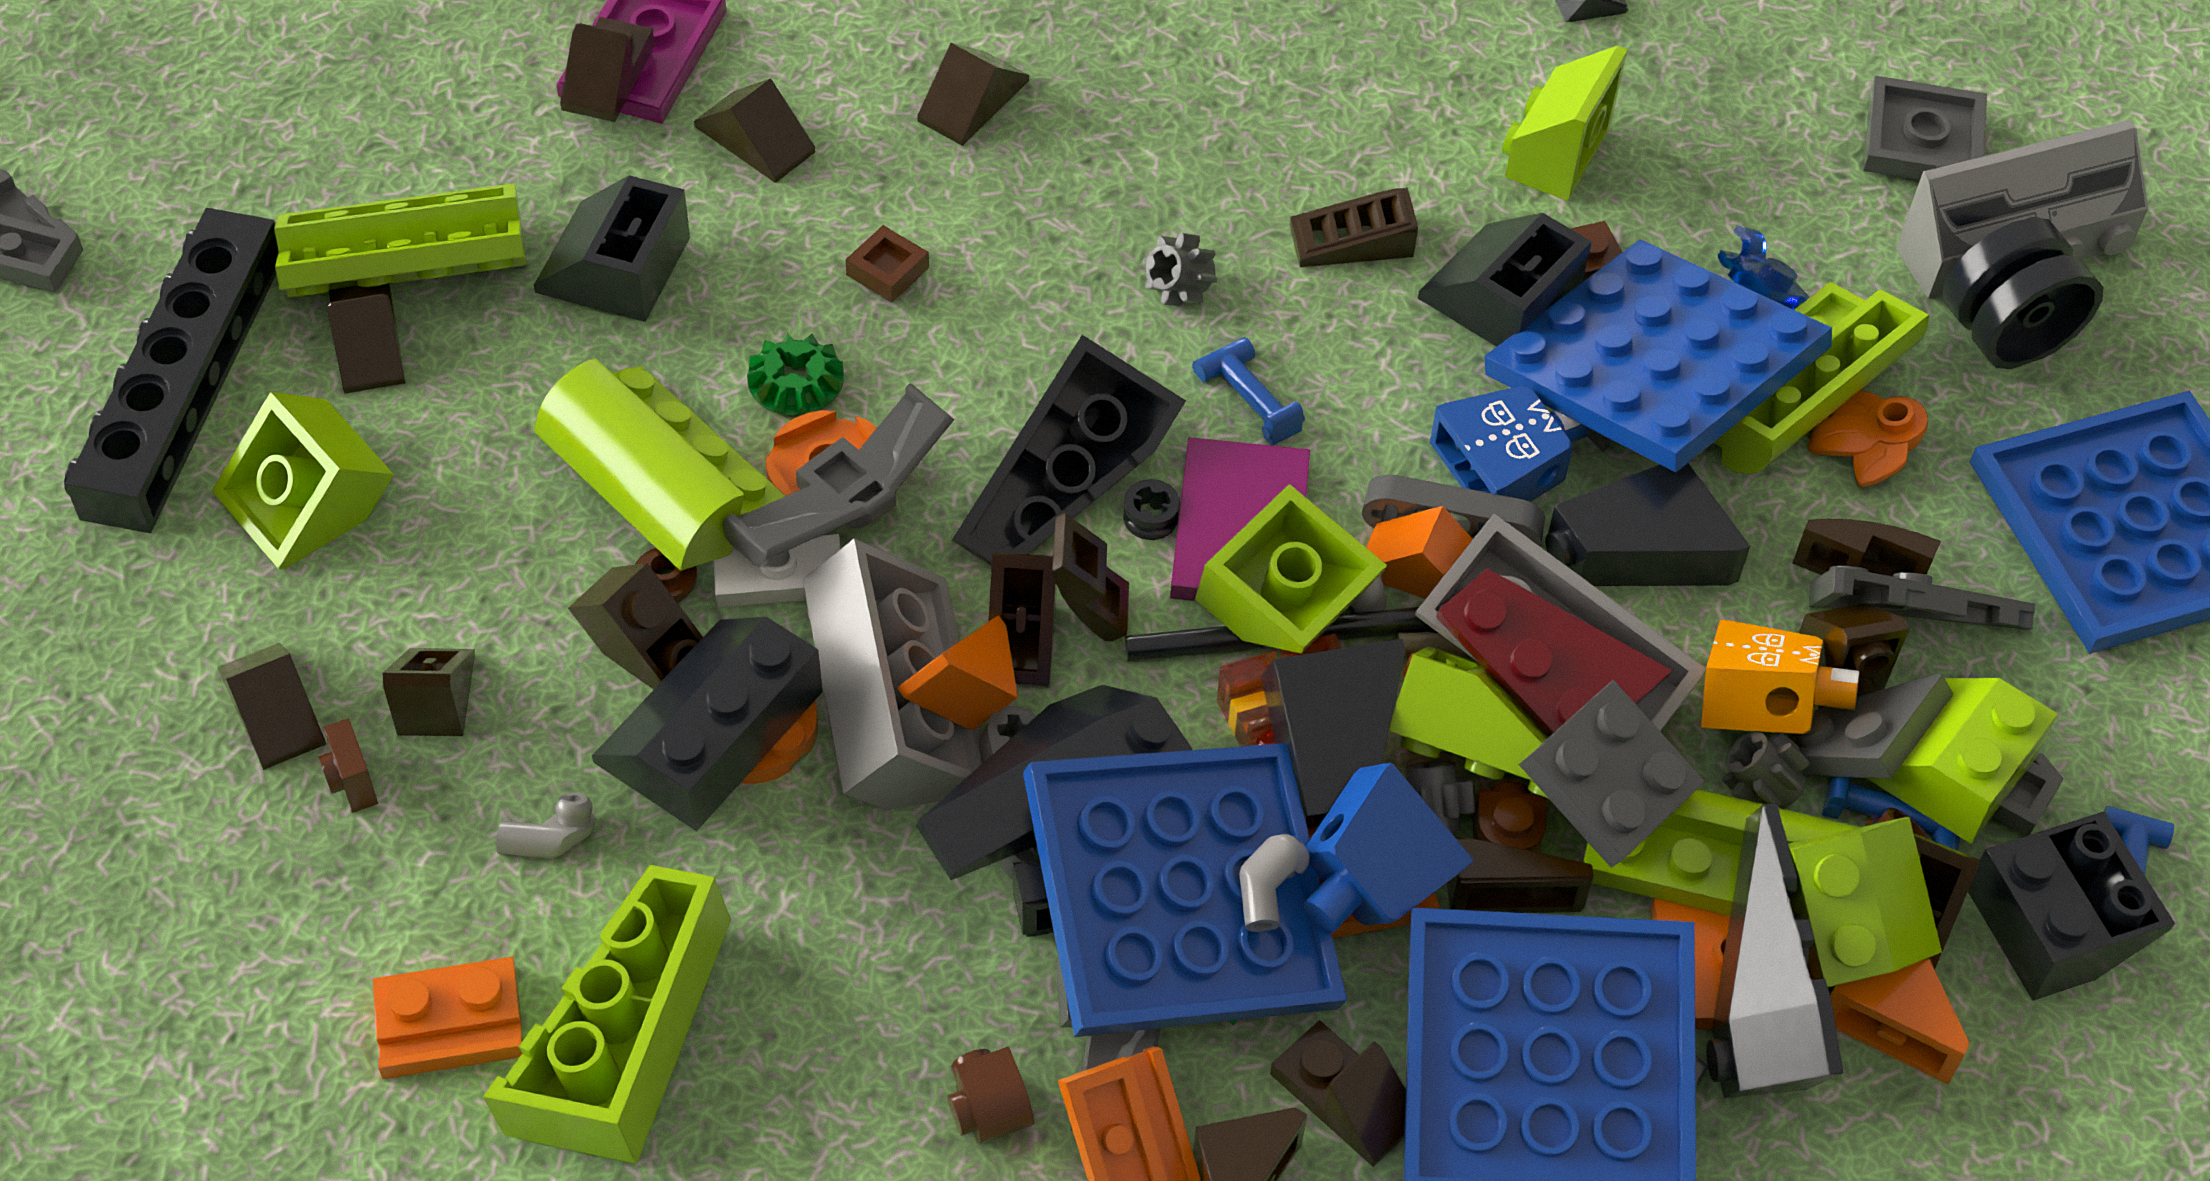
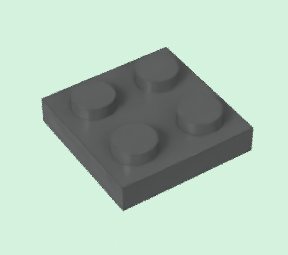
(1921, 127)
(1612, 773)

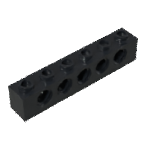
(174, 372)

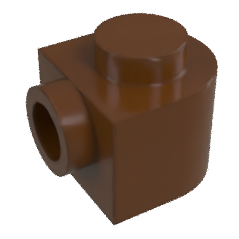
(1510, 816)
(989, 1095)

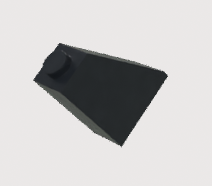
(1648, 533)
(1333, 715)

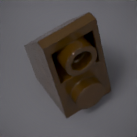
(636, 622)
(1859, 640)

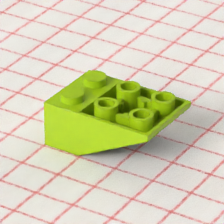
(1464, 711)

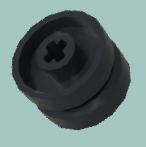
(2022, 293)

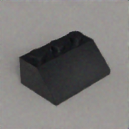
(714, 717)

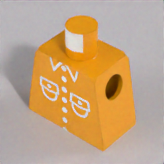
(1770, 680)

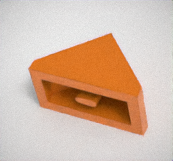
(1418, 549)
(968, 678)
(1904, 1018)

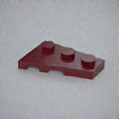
(1542, 652)

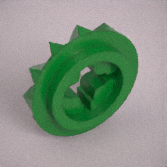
(792, 393)

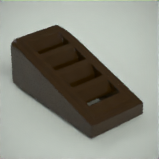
(1373, 210)
(1518, 881)

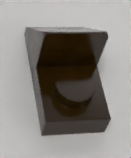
(604, 67)
(365, 337)
(1347, 1091)

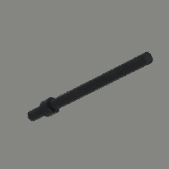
(1223, 639)

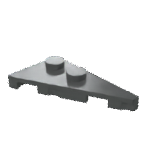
(1917, 598)

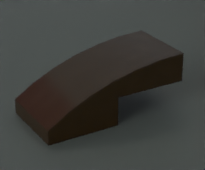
(1865, 545)
(1085, 581)

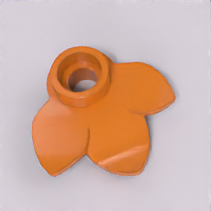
(1873, 433)

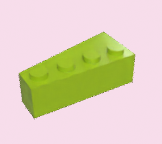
(612, 1041)

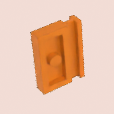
(447, 1017)
(1129, 1121)

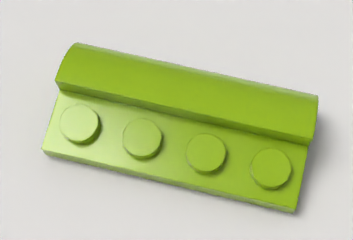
(399, 240)
(1864, 343)
(651, 459)
(1698, 851)

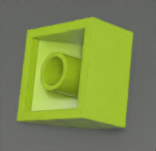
(1565, 123)
(300, 478)
(1286, 575)
(1972, 754)
(1864, 902)

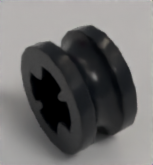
(1144, 523)

